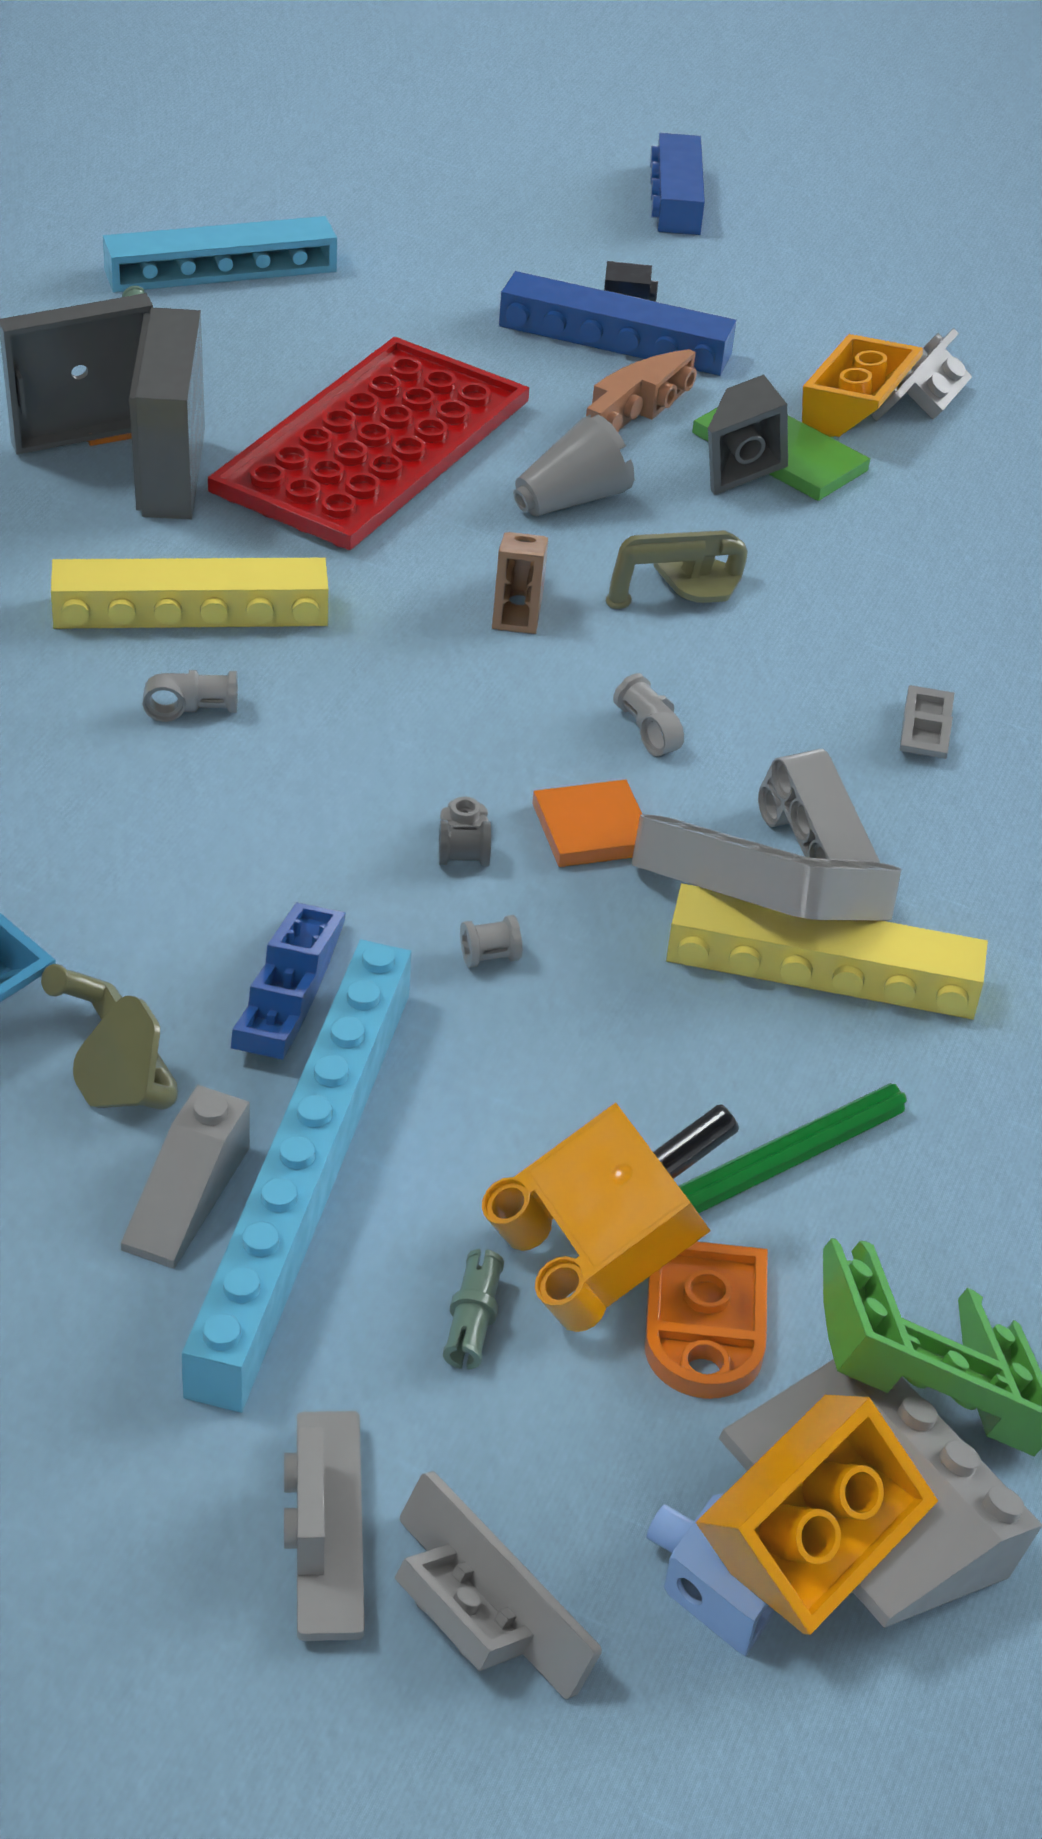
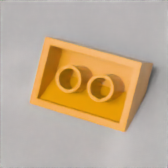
(854, 382)
(818, 1510)

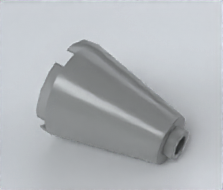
(576, 469)

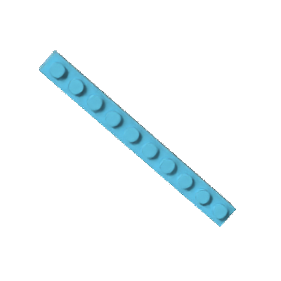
(295, 1181)

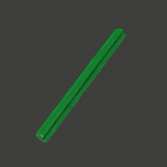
(794, 1147)

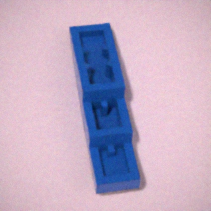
(288, 981)

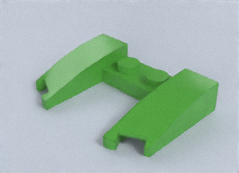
(878, 1347)

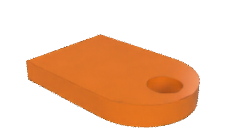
(712, 1309)

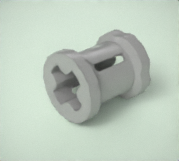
(491, 941)

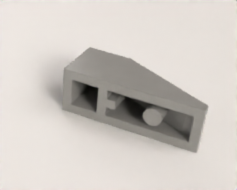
(189, 1175)

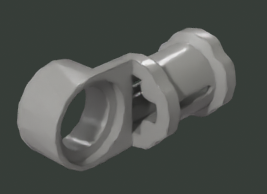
(192, 692)
(652, 715)

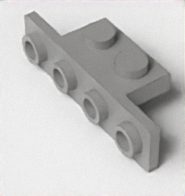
(932, 380)
(327, 1525)
(486, 1594)

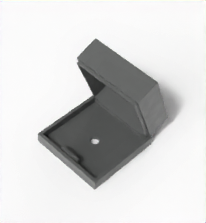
(137, 381)

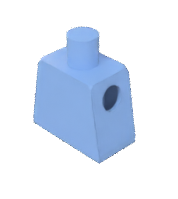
(704, 1584)

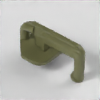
(684, 562)
(120, 1056)

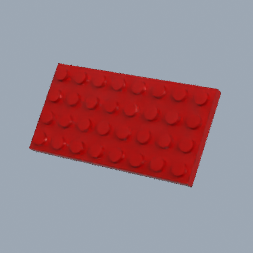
(368, 442)

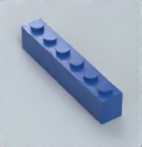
(614, 321)

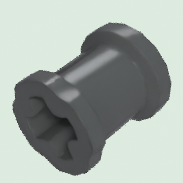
(464, 843)

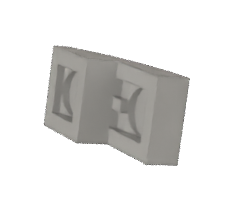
(927, 722)

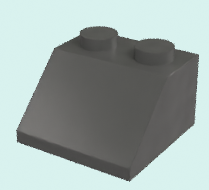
(747, 435)

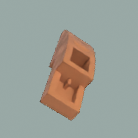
(643, 388)

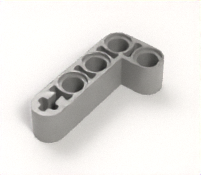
(812, 798)

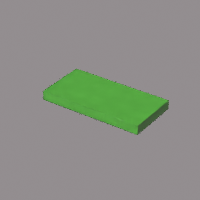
(814, 460)

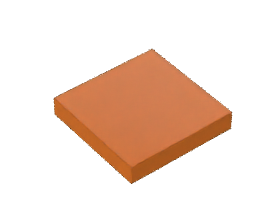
(589, 821)

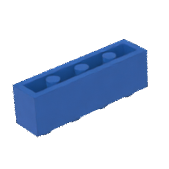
(677, 183)

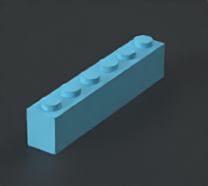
(220, 253)

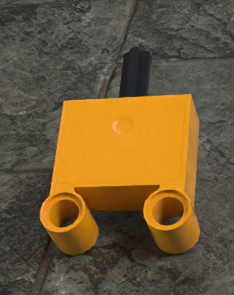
(611, 1204)

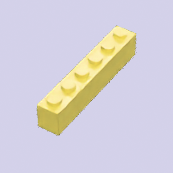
(189, 592)
(834, 956)

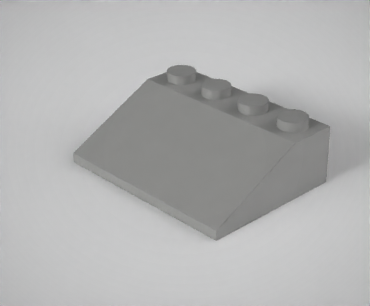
(963, 1541)

